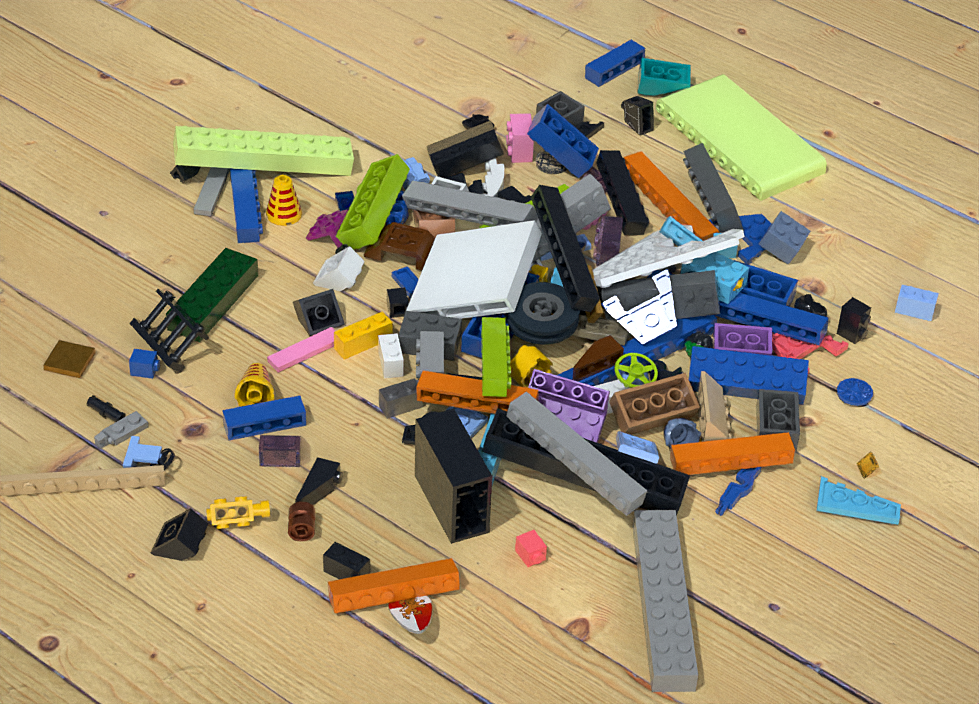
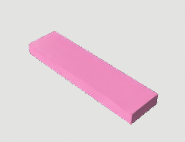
(302, 350)

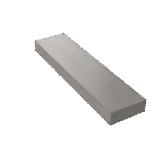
(211, 191)

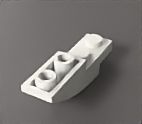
(494, 179)

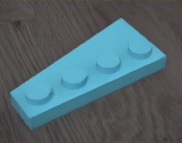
(846, 502)

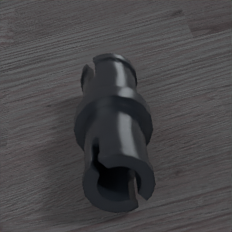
(105, 409)

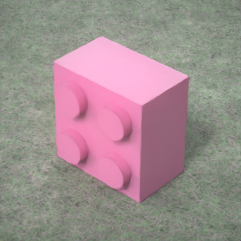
(519, 143)

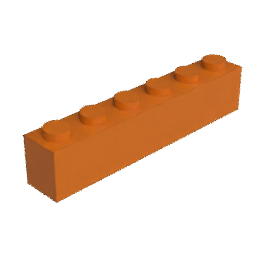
(464, 393)
(732, 454)
(393, 585)

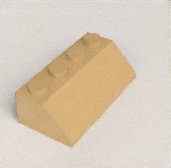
(712, 410)

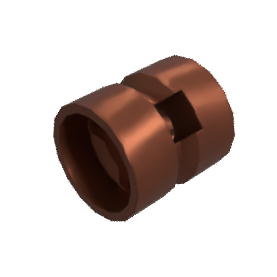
(301, 521)

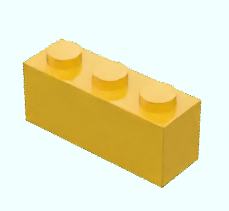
(361, 335)

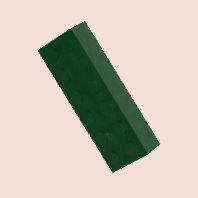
(216, 290)

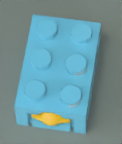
(730, 275)

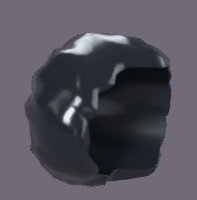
(808, 304)

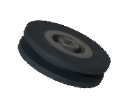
(541, 326)

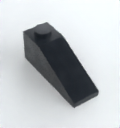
(320, 481)

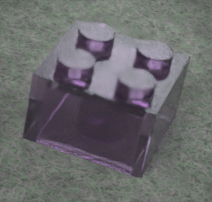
(608, 239)

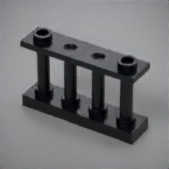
(152, 337)

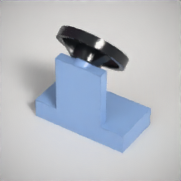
(146, 453)

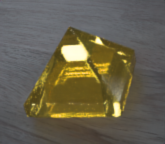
(867, 465)

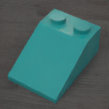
(662, 77)

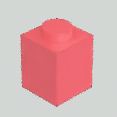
(530, 548)

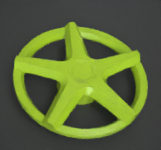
(635, 370)

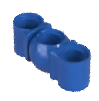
(399, 211)

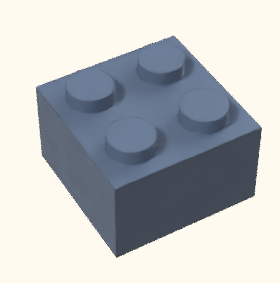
(784, 237)

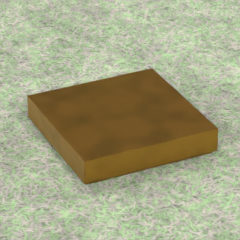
(69, 359)

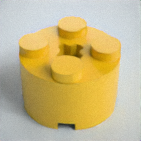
(525, 362)

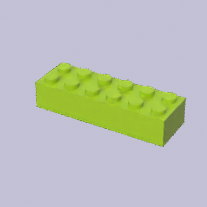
(373, 202)

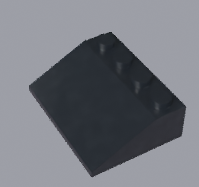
(465, 150)

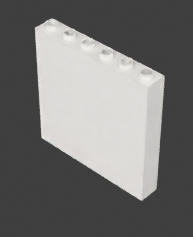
(476, 271)

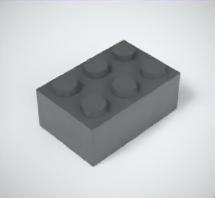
(416, 322)
(778, 413)

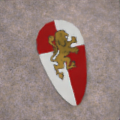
(412, 613)

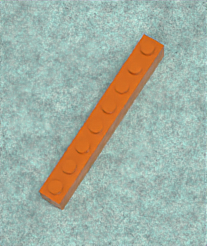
(667, 196)

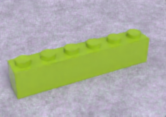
(495, 357)

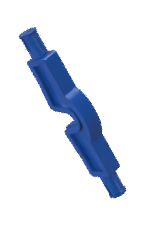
(736, 491)

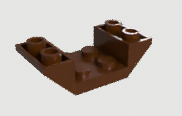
(404, 241)

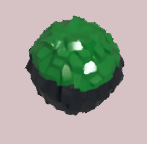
(699, 340)

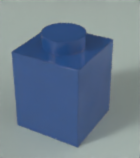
(144, 363)

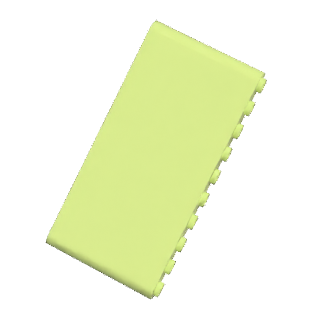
(742, 136)

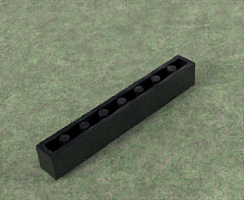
(565, 248)

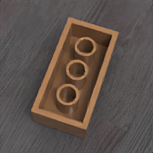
(654, 404)

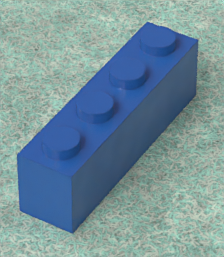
(614, 63)
(264, 417)

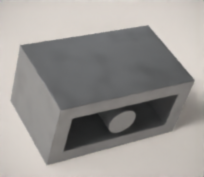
(399, 398)

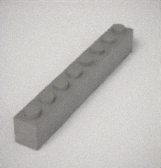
(466, 205)
(576, 453)

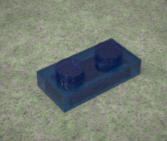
(344, 200)

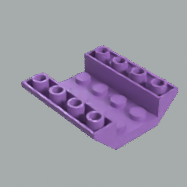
(573, 402)

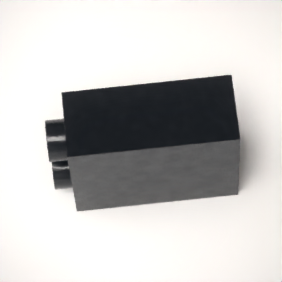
(452, 475)

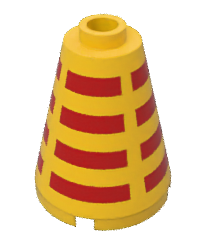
(283, 202)
(254, 386)

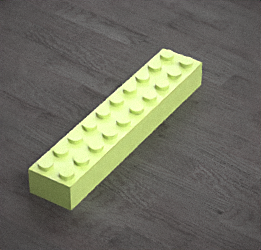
(262, 150)

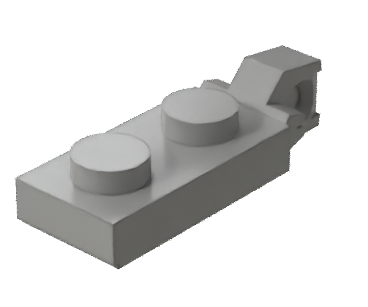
(121, 430)

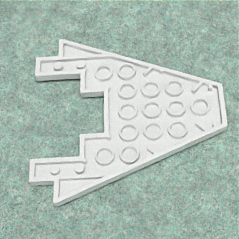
(657, 253)

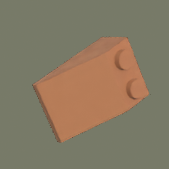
(434, 223)

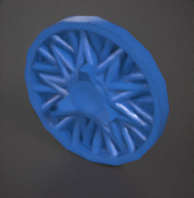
(854, 391)

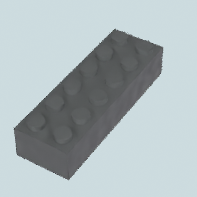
(711, 189)
(692, 294)

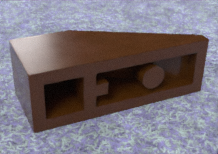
(598, 358)

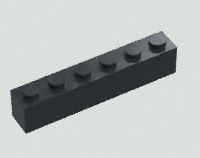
(622, 192)

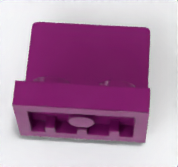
(327, 225)

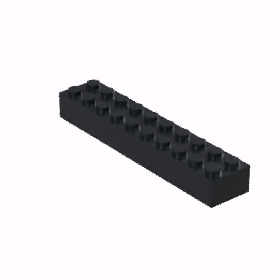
(508, 441)

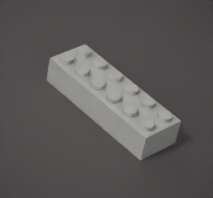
(583, 203)

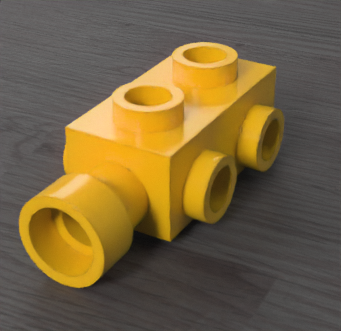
(231, 512)

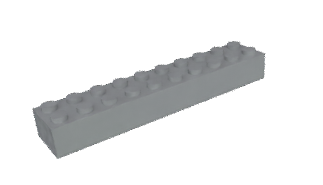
(664, 602)

